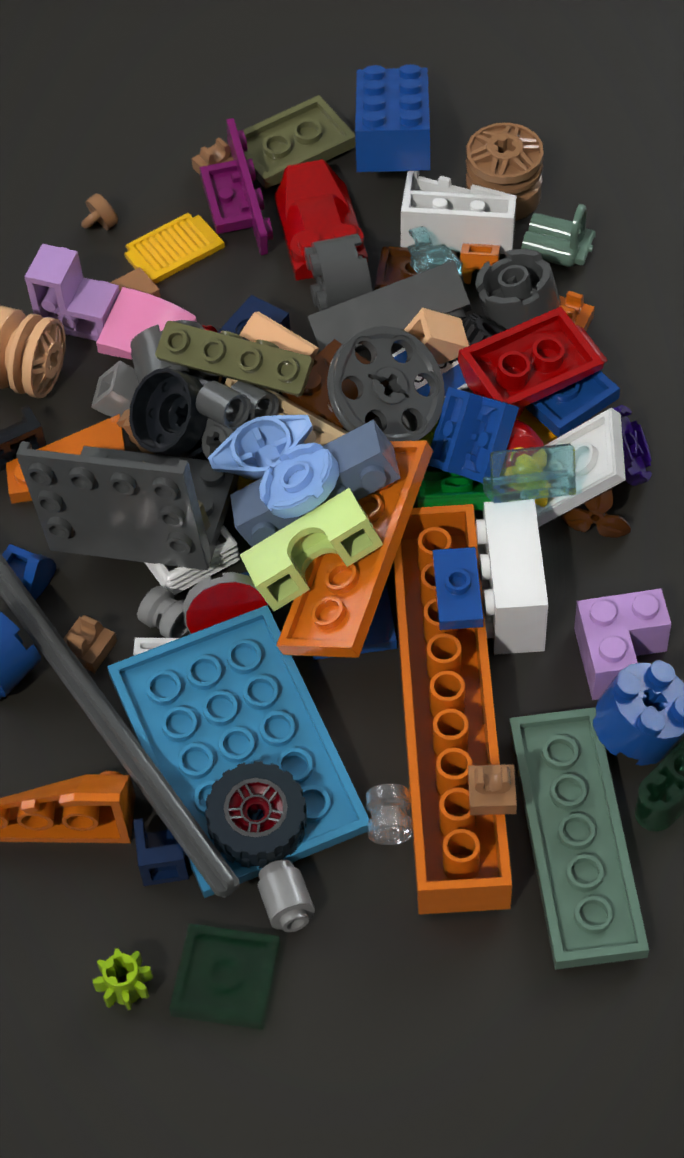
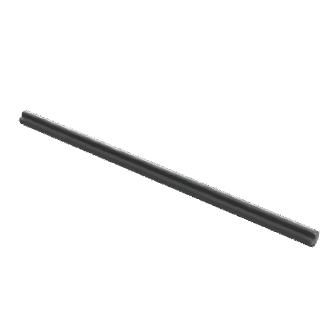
(117, 735)

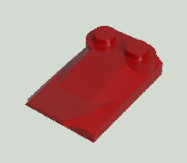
(313, 208)
(530, 360)

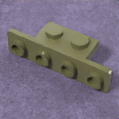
(235, 358)

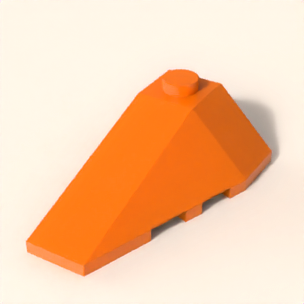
(71, 811)

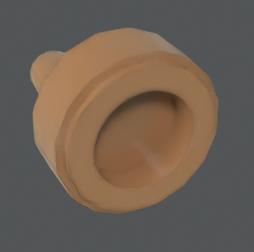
(100, 212)

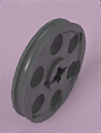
(401, 382)

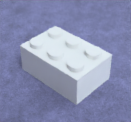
(512, 577)

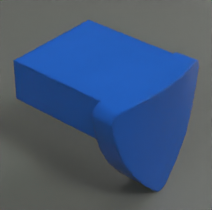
(32, 569)

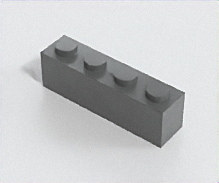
(393, 305)

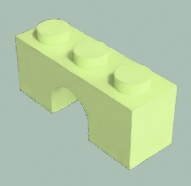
(281, 560)

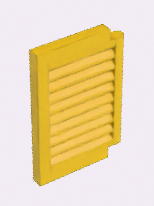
(173, 247)

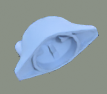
(259, 444)

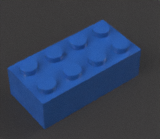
(392, 119)

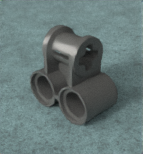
(230, 408)

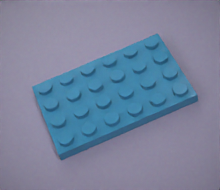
(230, 702)

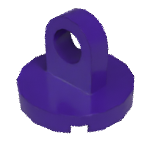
(635, 449)

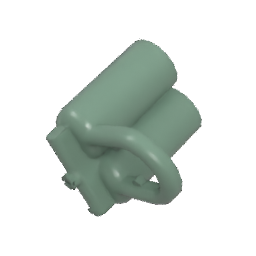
(560, 239)

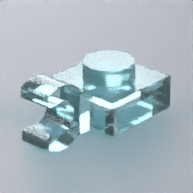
(426, 255)

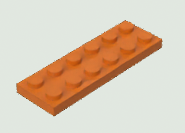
(343, 599)

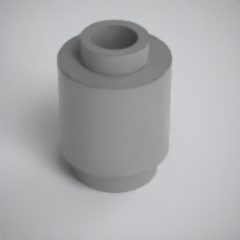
(285, 896)

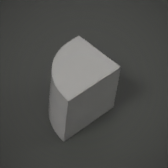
(115, 390)

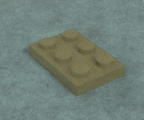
(294, 137)

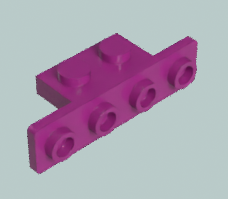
(231, 193)

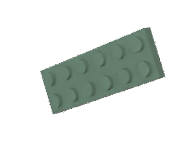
(577, 840)

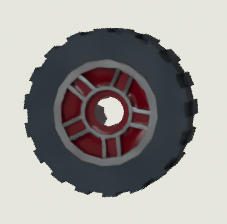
(242, 794)

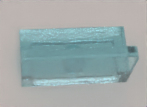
(531, 473)

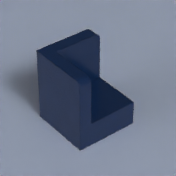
(159, 856)

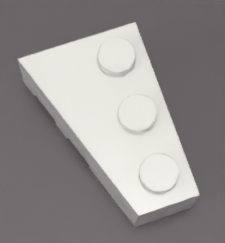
(457, 213)

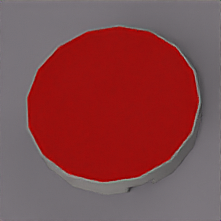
(220, 600)

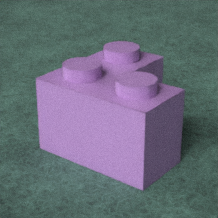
(63, 293)
(618, 630)

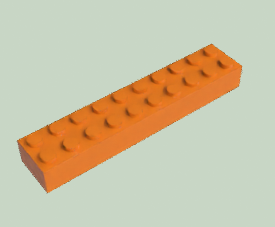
(448, 726)

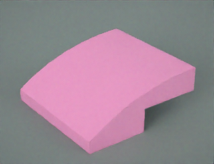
(133, 314)

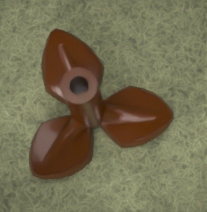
(607, 525)

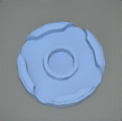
(299, 481)

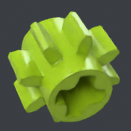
(118, 966)

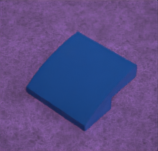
(469, 432)

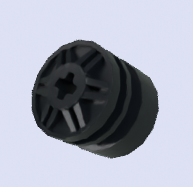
(166, 414)

